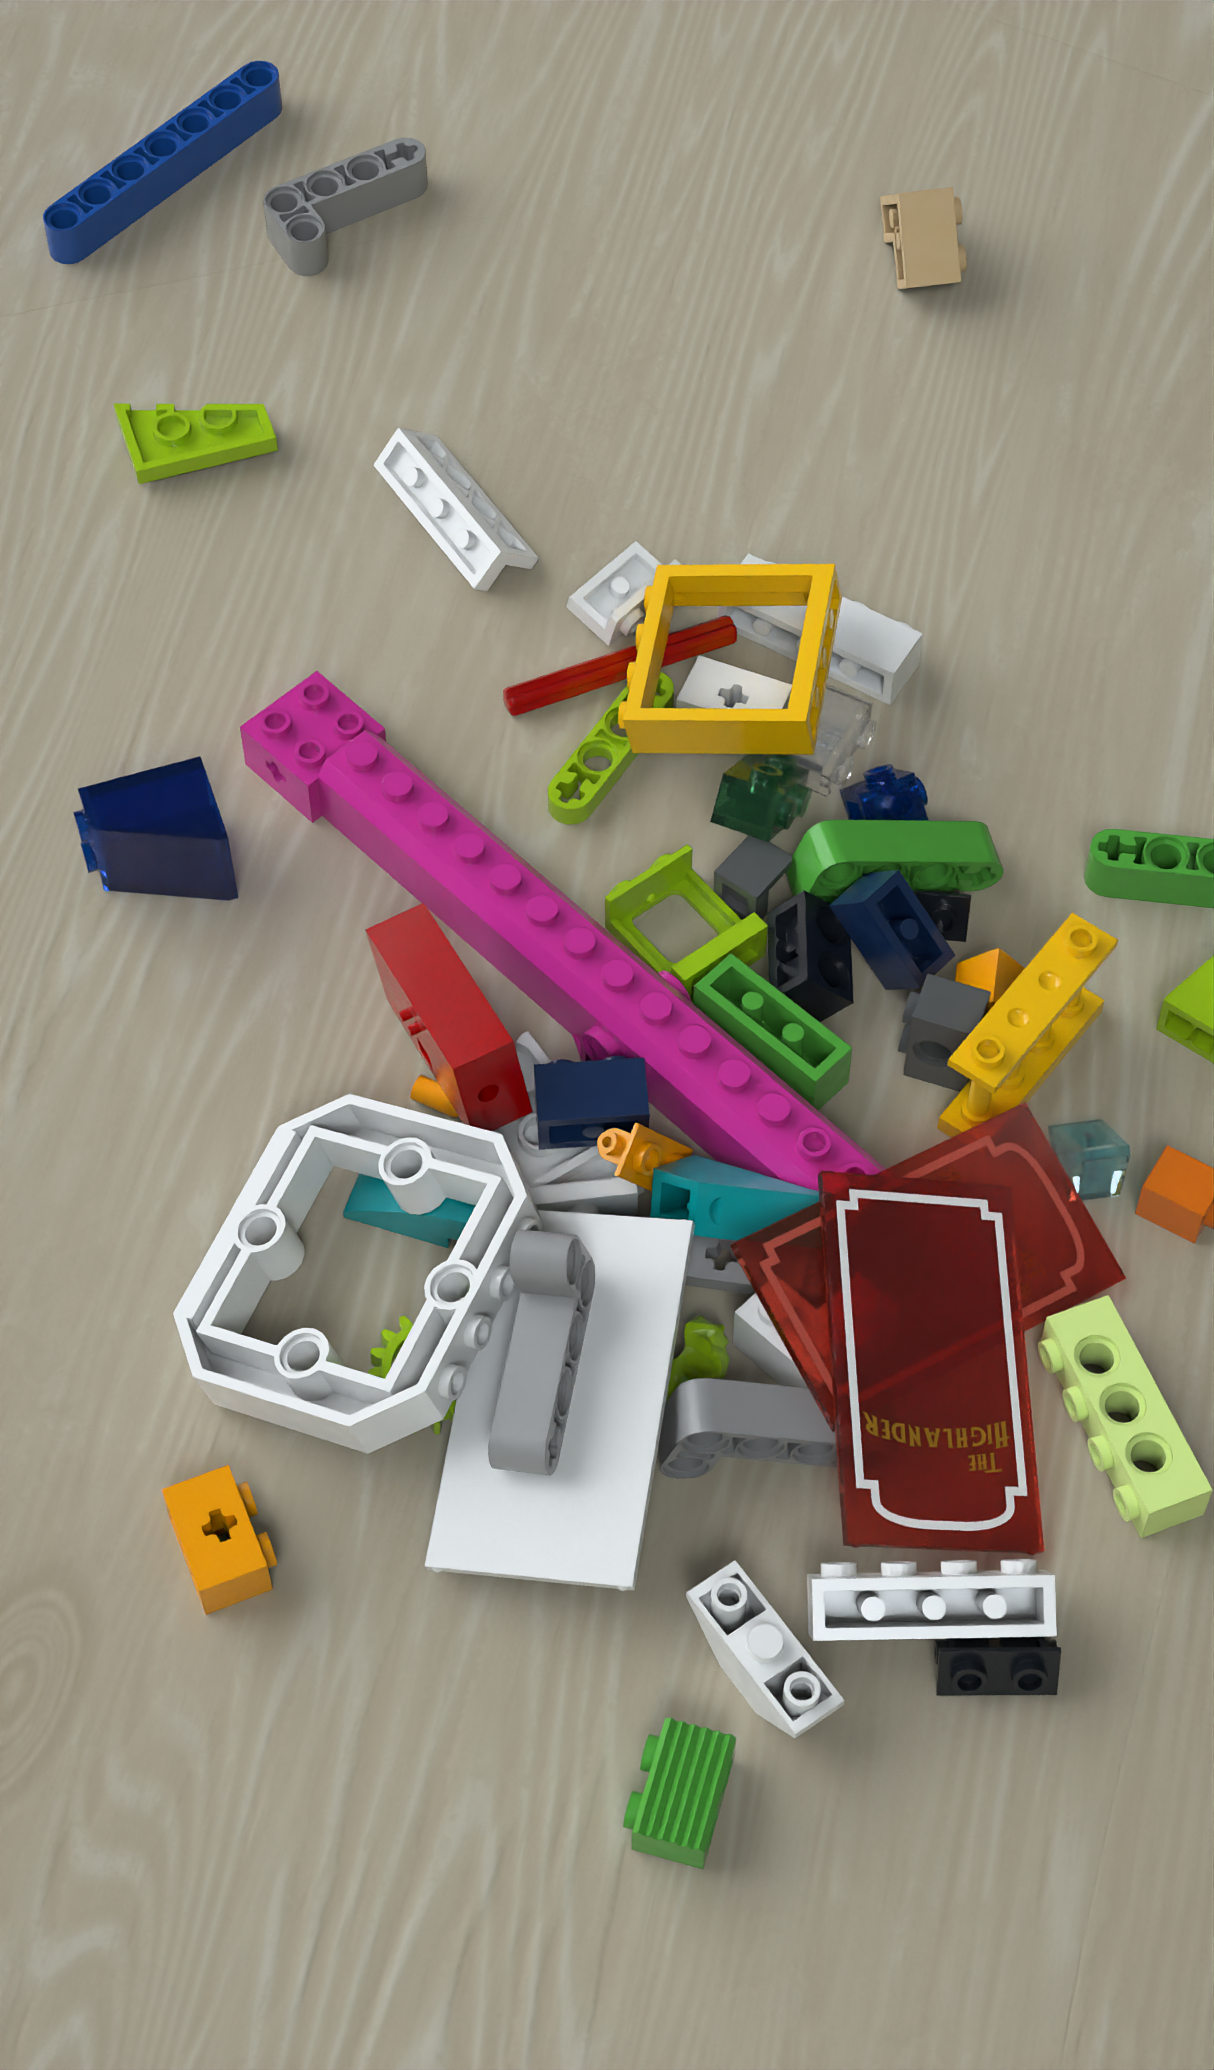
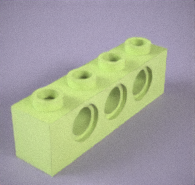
(1098, 1336)

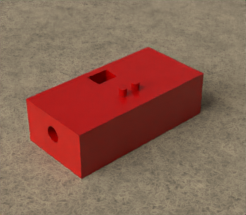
(449, 1020)

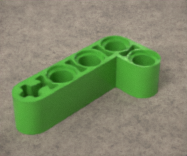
(925, 852)
(1151, 867)

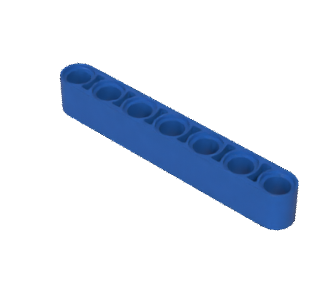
(162, 162)

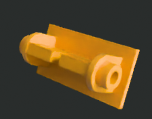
(639, 1153)

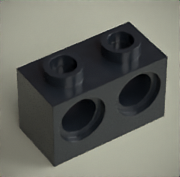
(810, 955)

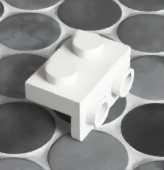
(615, 596)

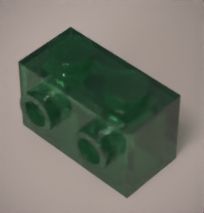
(762, 795)

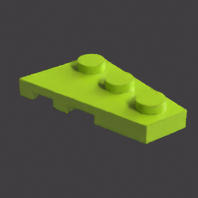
(183, 441)

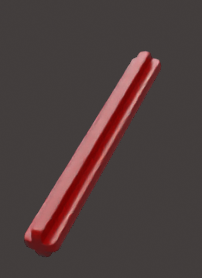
(613, 667)

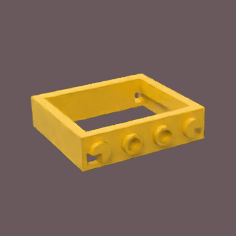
(733, 730)

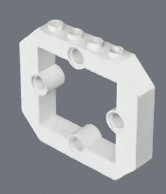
(258, 1243)

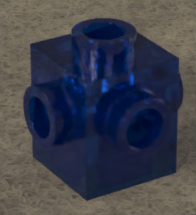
(886, 796)

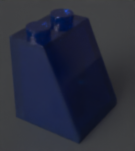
(157, 834)

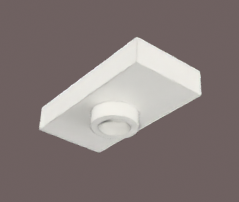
(595, 1196)

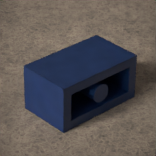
(892, 930)
(587, 1098)

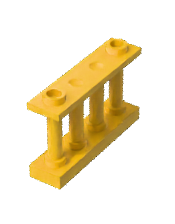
(1029, 1027)

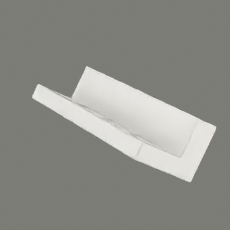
(452, 507)

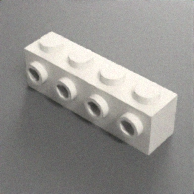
(931, 1604)

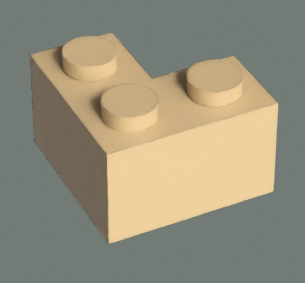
(924, 236)

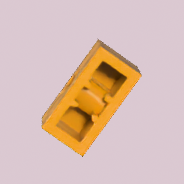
(227, 1569)

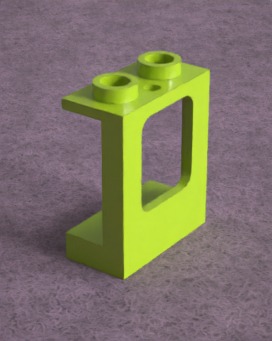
(674, 876)

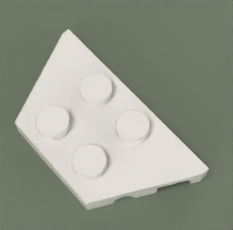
(521, 1135)

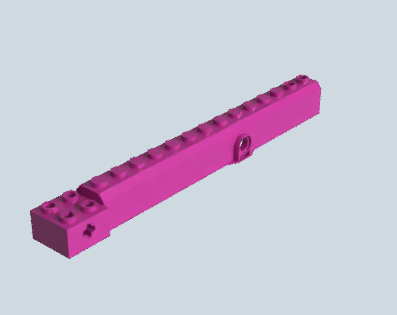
(338, 766)

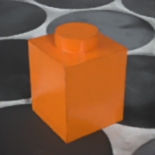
(1179, 1195)

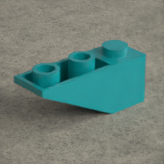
(723, 1198)

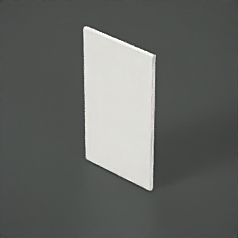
(593, 1510)

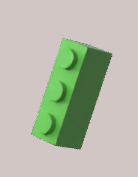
(775, 1030)

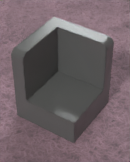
(749, 874)

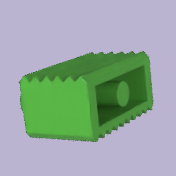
(682, 1792)

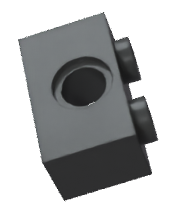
(937, 1026)

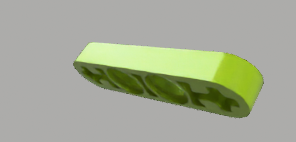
(602, 743)

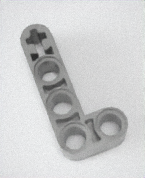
(339, 195)
(543, 1351)
(741, 1421)

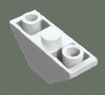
(761, 1653)

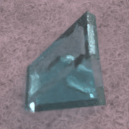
(1091, 1157)

